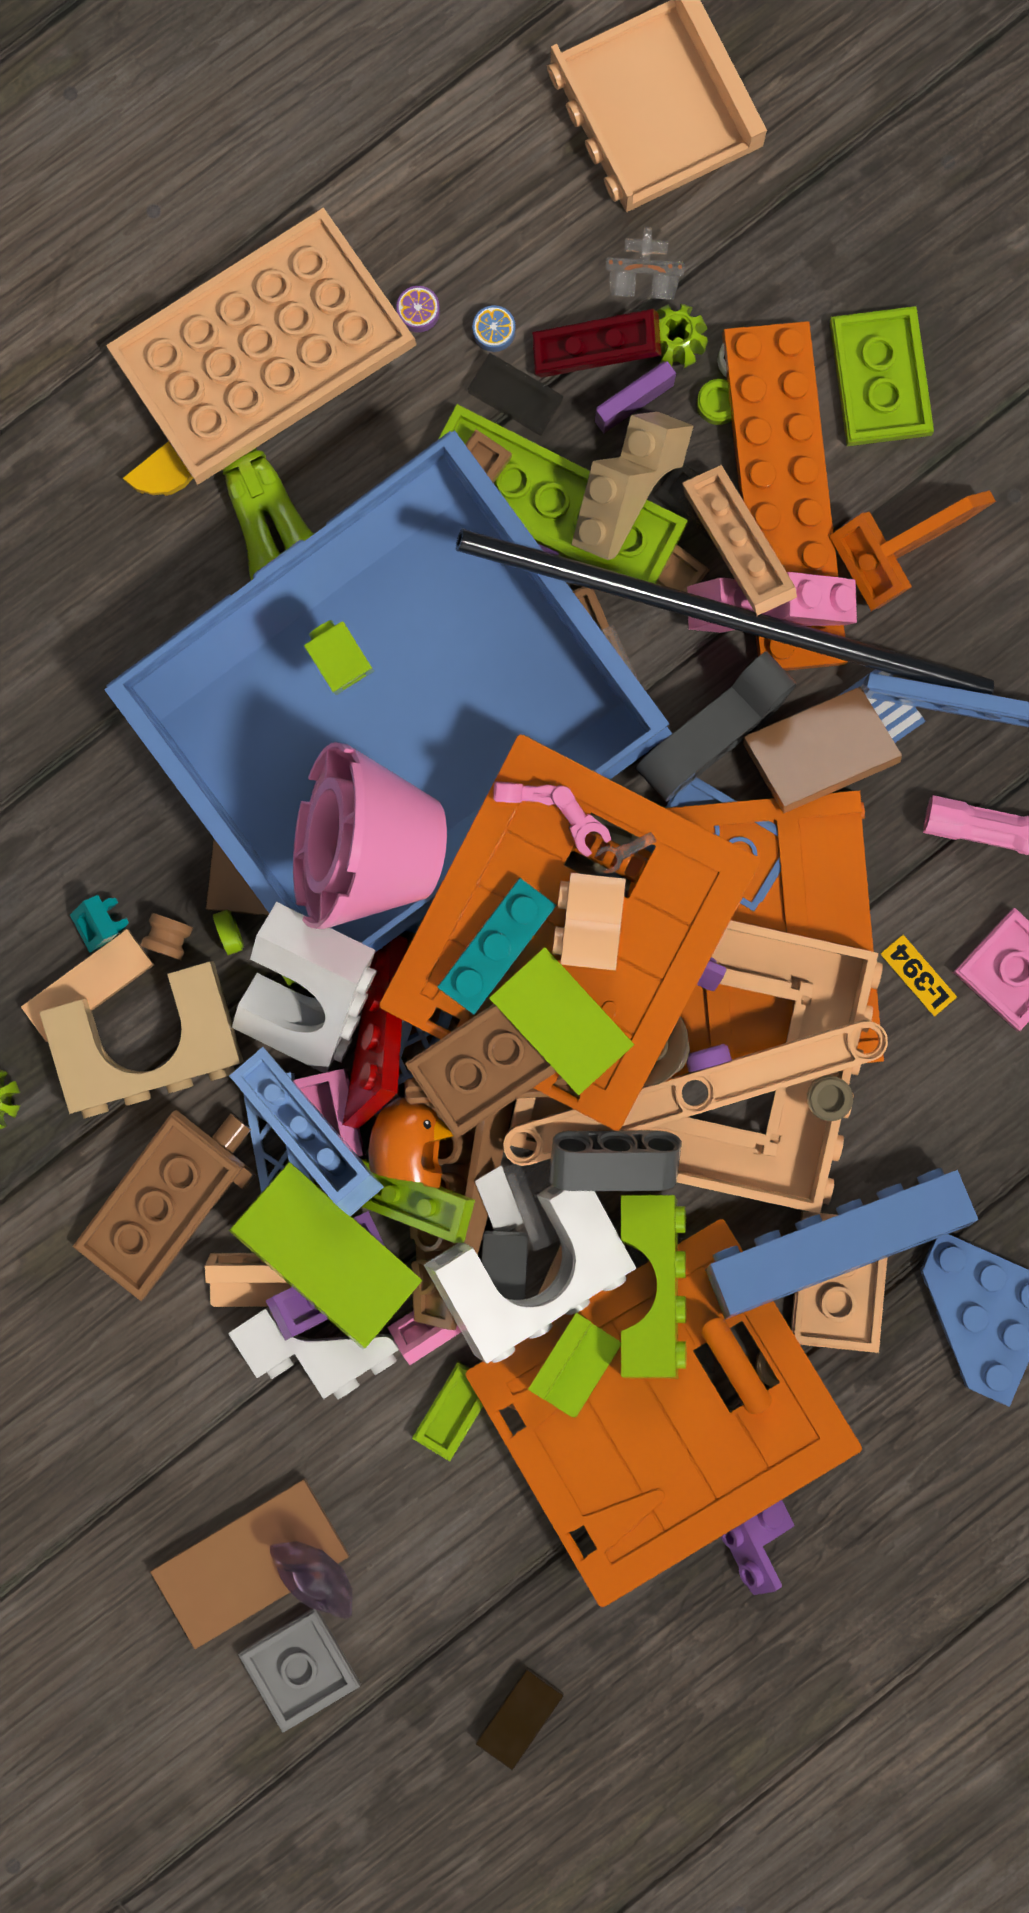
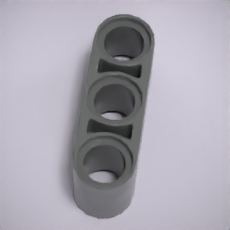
(615, 1160)

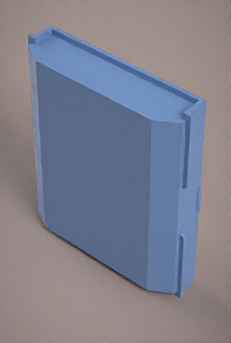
(458, 658)

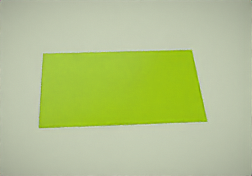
(561, 1021)

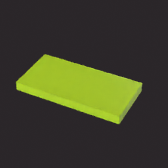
(325, 1255)

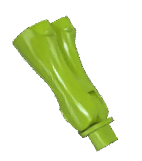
(257, 493)

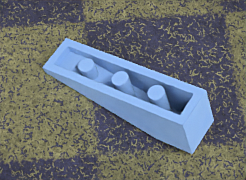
(306, 1132)

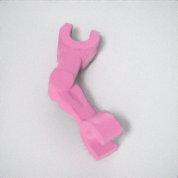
(564, 799)

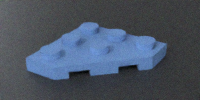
(982, 1314)

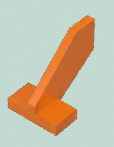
(874, 560)

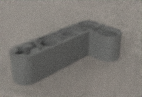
(717, 727)

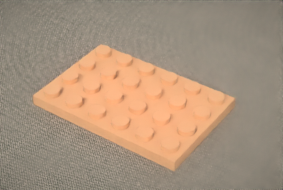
(261, 345)

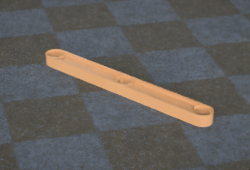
(725, 1085)

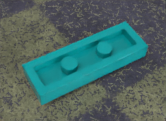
(497, 945)

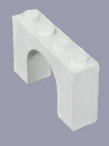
(326, 965)
(590, 1263)

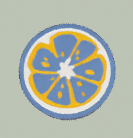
(493, 328)

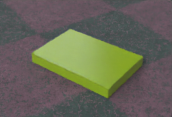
(881, 376)

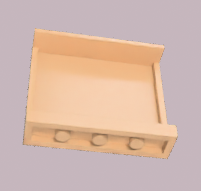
(657, 101)

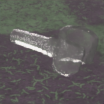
(625, 850)

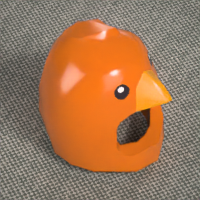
(407, 1143)

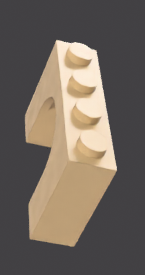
(94, 1079)

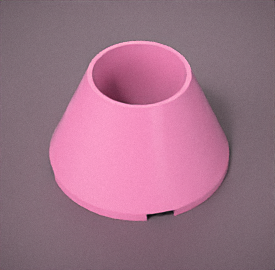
(364, 840)

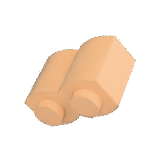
(591, 921)

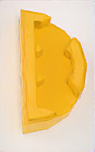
(160, 473)

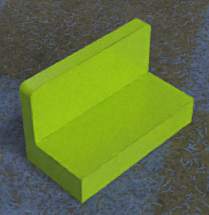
(575, 1366)

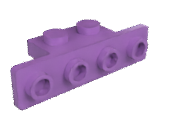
(747, 1548)

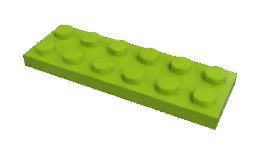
(548, 497)

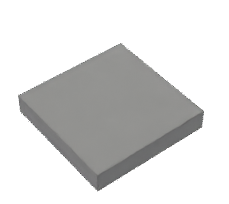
(299, 1669)

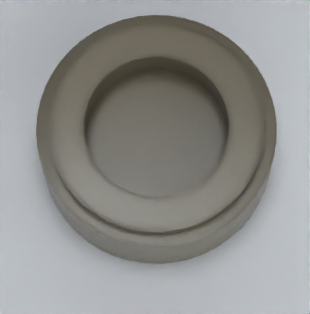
(830, 1098)

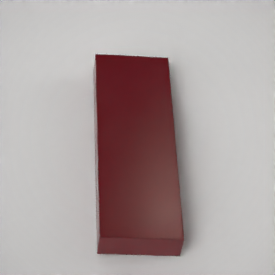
(597, 343)

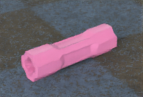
(962, 821)

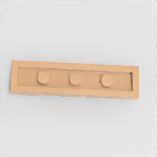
(739, 540)

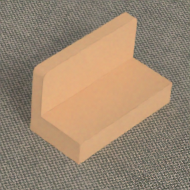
(241, 1280)

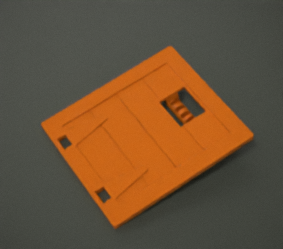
(666, 929)
(662, 1459)

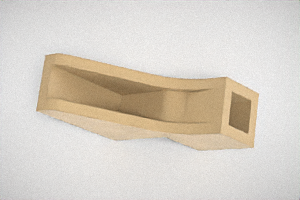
(622, 484)

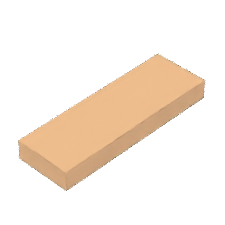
(94, 978)

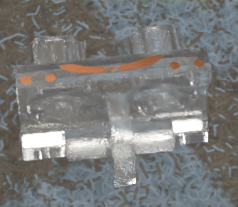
(664, 273)

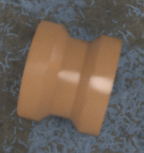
(166, 936)

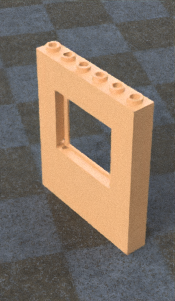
(796, 1153)

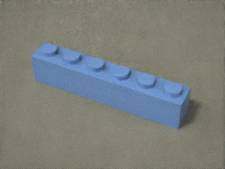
(841, 1243)

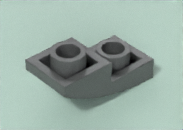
(506, 1262)

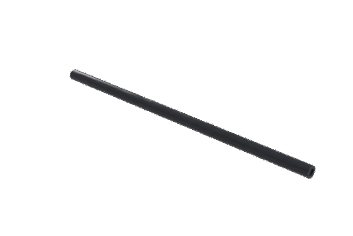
(717, 612)

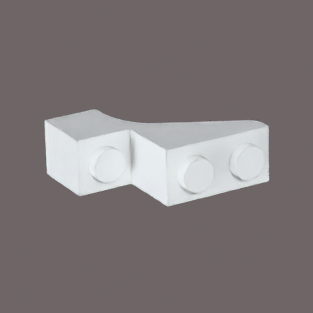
(329, 1362)

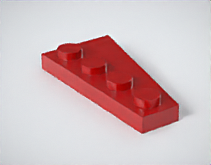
(378, 1043)

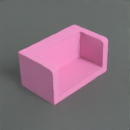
(329, 1096)

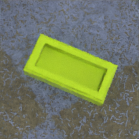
(450, 1415)

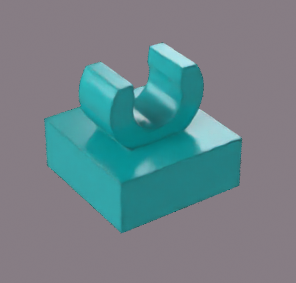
(95, 923)

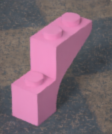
(818, 601)

